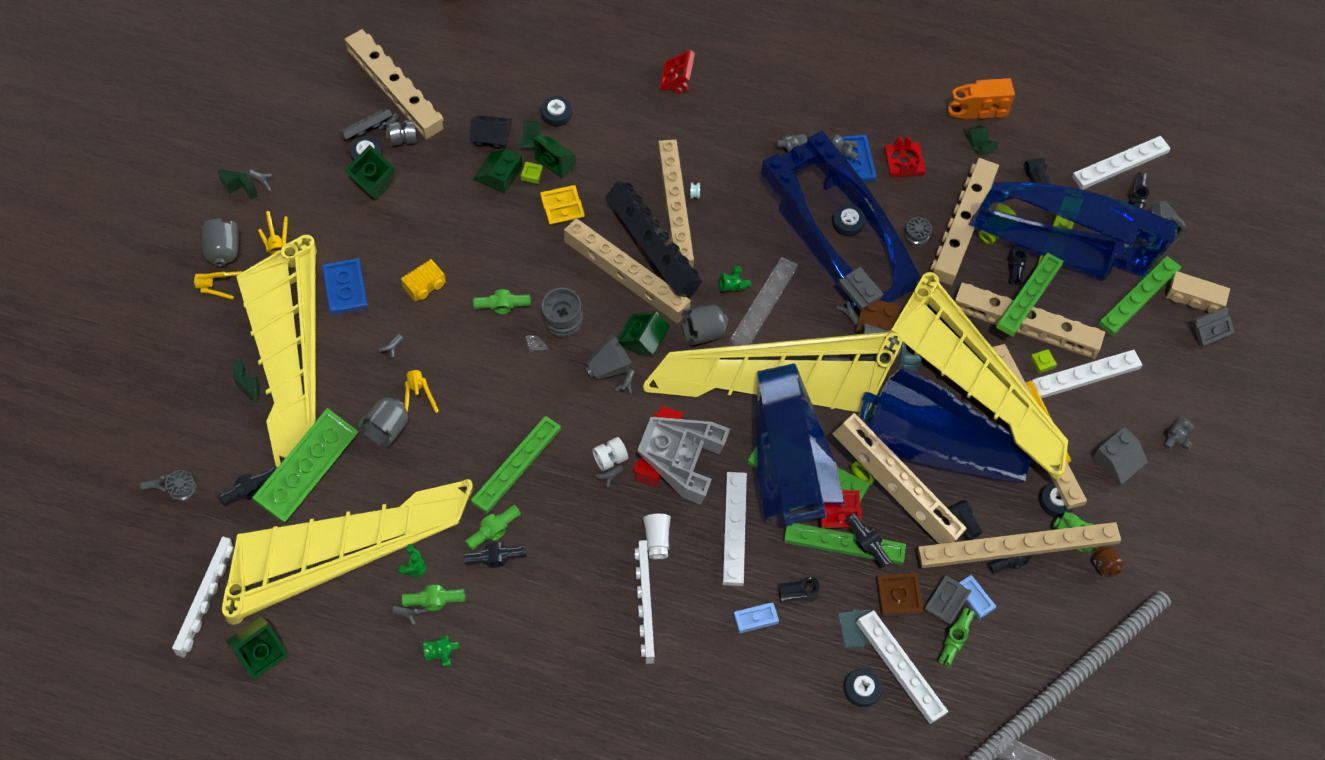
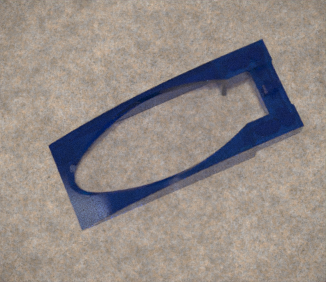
(819, 149)
(1078, 249)

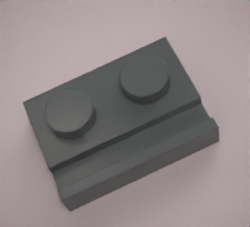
(860, 288)
(1213, 326)
(948, 600)

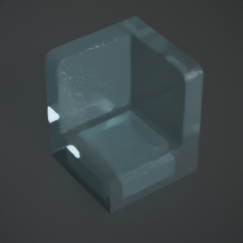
(909, 359)

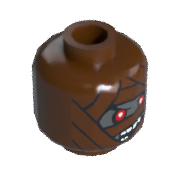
(1108, 561)

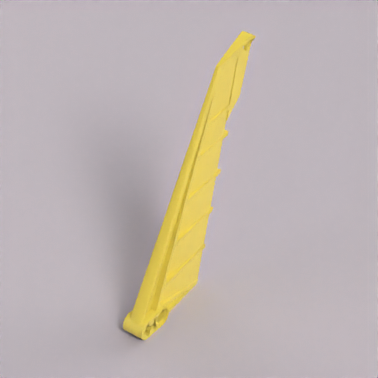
(271, 316)
(944, 350)
(827, 382)
(292, 547)

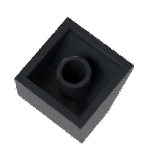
(490, 130)

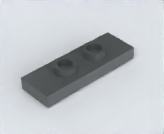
(371, 121)

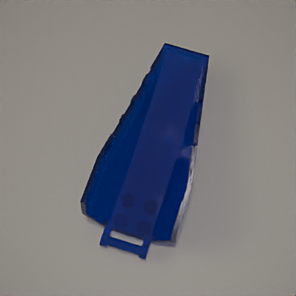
(935, 429)
(792, 450)

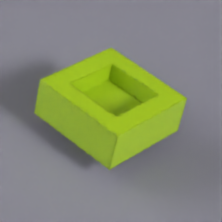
(532, 172)
(1043, 361)

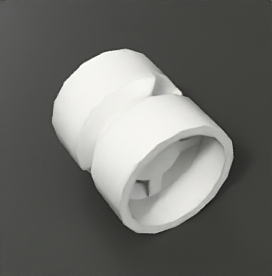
(615, 449)

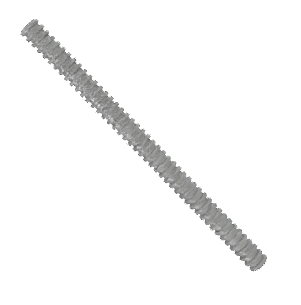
(1075, 674)

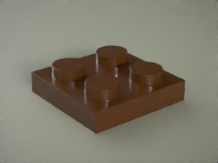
(878, 314)
(899, 594)

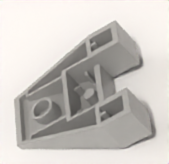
(674, 448)

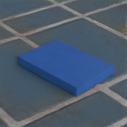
(864, 163)
(345, 286)

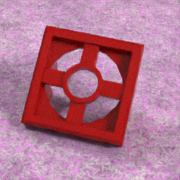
(683, 62)
(905, 169)

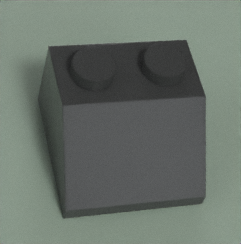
(1121, 456)

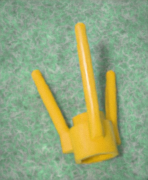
(274, 243)
(204, 281)
(415, 382)

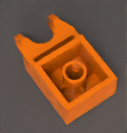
(983, 99)

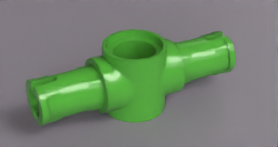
(502, 301)
(493, 527)
(433, 597)
(952, 645)

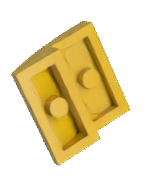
(562, 205)

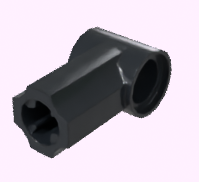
(1037, 170)
(963, 512)
(796, 590)

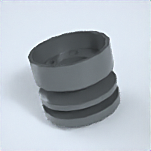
(562, 312)

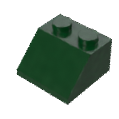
(554, 155)
(499, 170)
(371, 172)
(643, 333)
(257, 648)

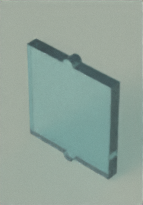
(850, 630)

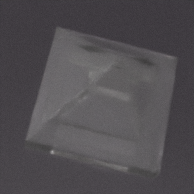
(535, 343)

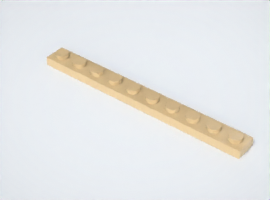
(1067, 484)
(1019, 545)

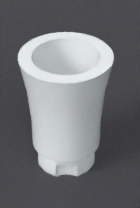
(657, 535)

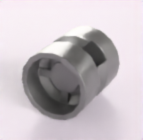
(402, 132)

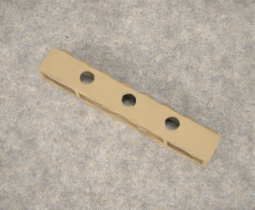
(425, 118)
(674, 197)
(950, 257)
(625, 270)
(1040, 326)
(899, 480)

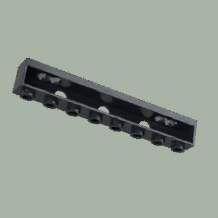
(678, 271)

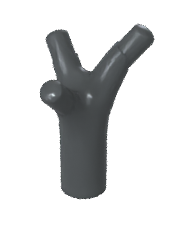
(393, 118)
(260, 177)
(850, 312)
(392, 345)
(626, 382)
(610, 474)
(154, 484)
(408, 613)

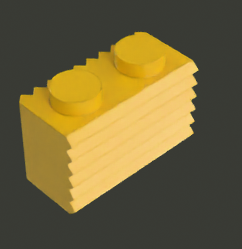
(423, 280)

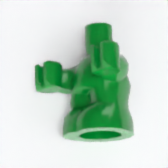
(733, 282)
(415, 566)
(440, 649)

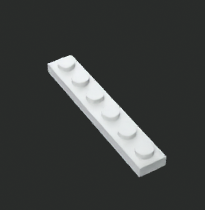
(1121, 162)
(1087, 373)
(734, 529)
(201, 602)
(644, 610)
(902, 667)

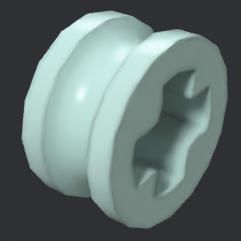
(695, 191)

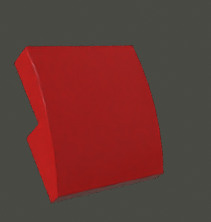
(837, 515)

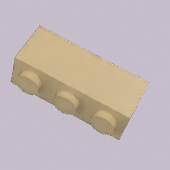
(1197, 292)

